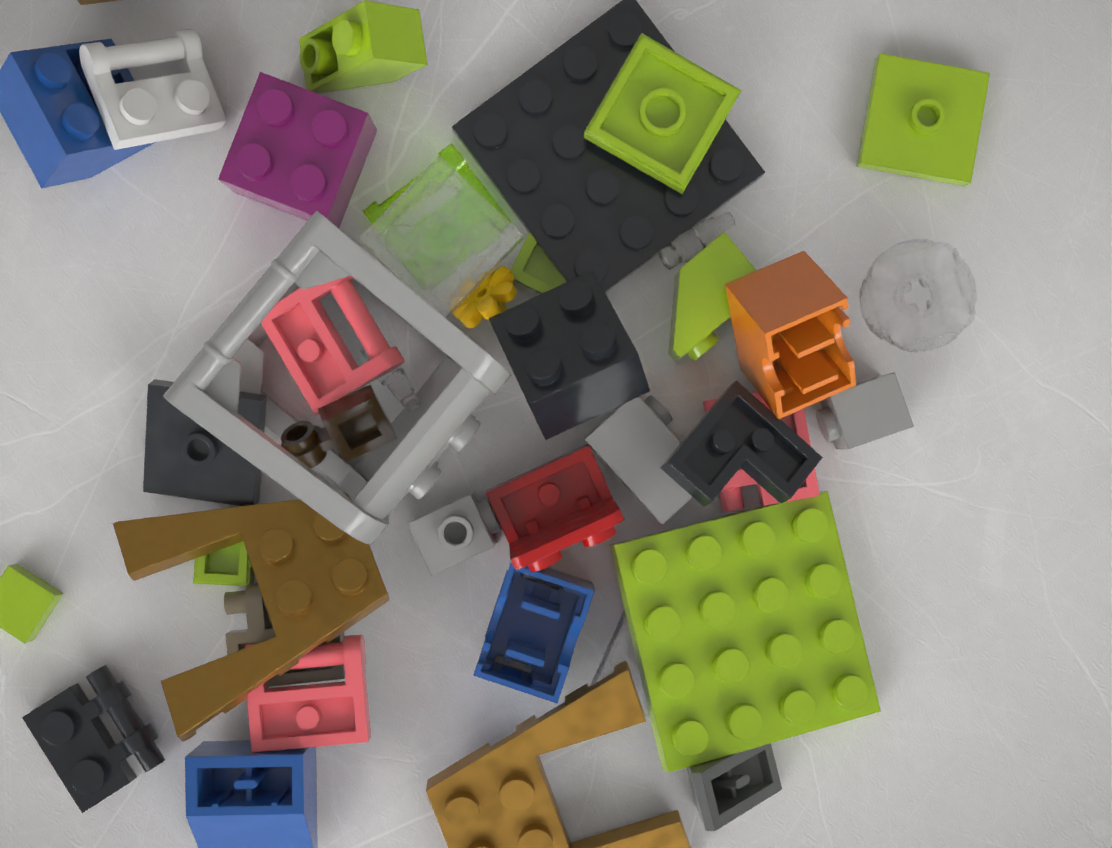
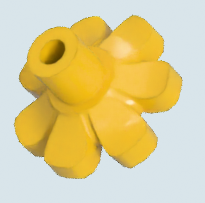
(487, 298)

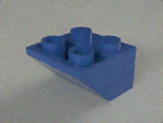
(56, 115)
(251, 797)

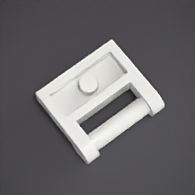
(156, 106)

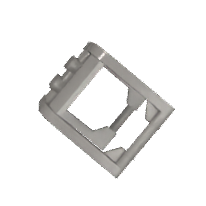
(235, 363)

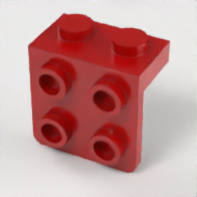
(555, 509)

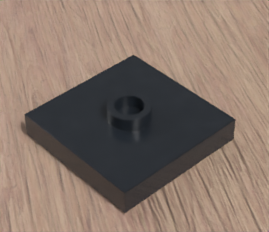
(191, 461)

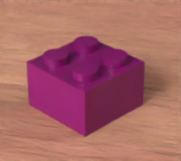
(298, 150)

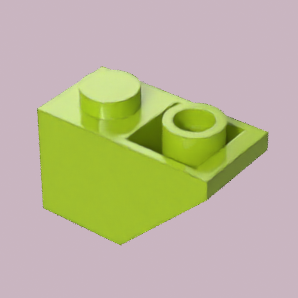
(363, 48)
(701, 297)

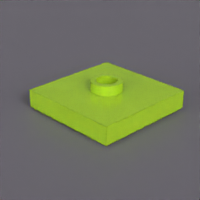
(661, 113)
(923, 120)

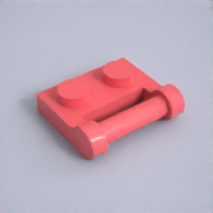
(315, 348)
(314, 712)

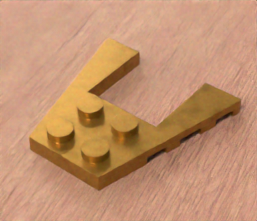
(308, 575)
(503, 793)

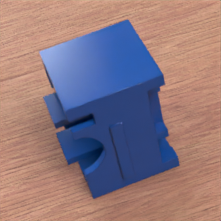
(535, 628)

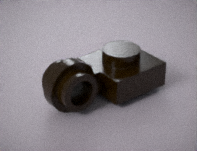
(350, 424)

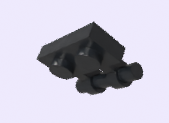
(82, 747)

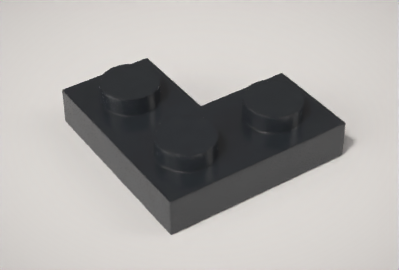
(741, 435)

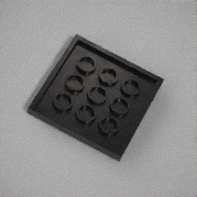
(571, 193)

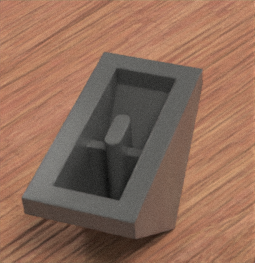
(733, 785)

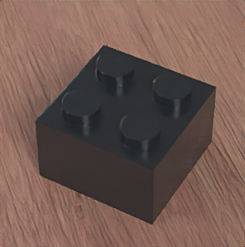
(570, 354)

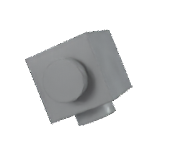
(455, 532)

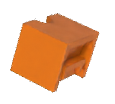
(791, 333)

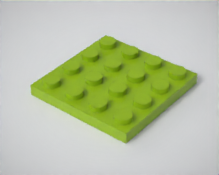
(744, 630)

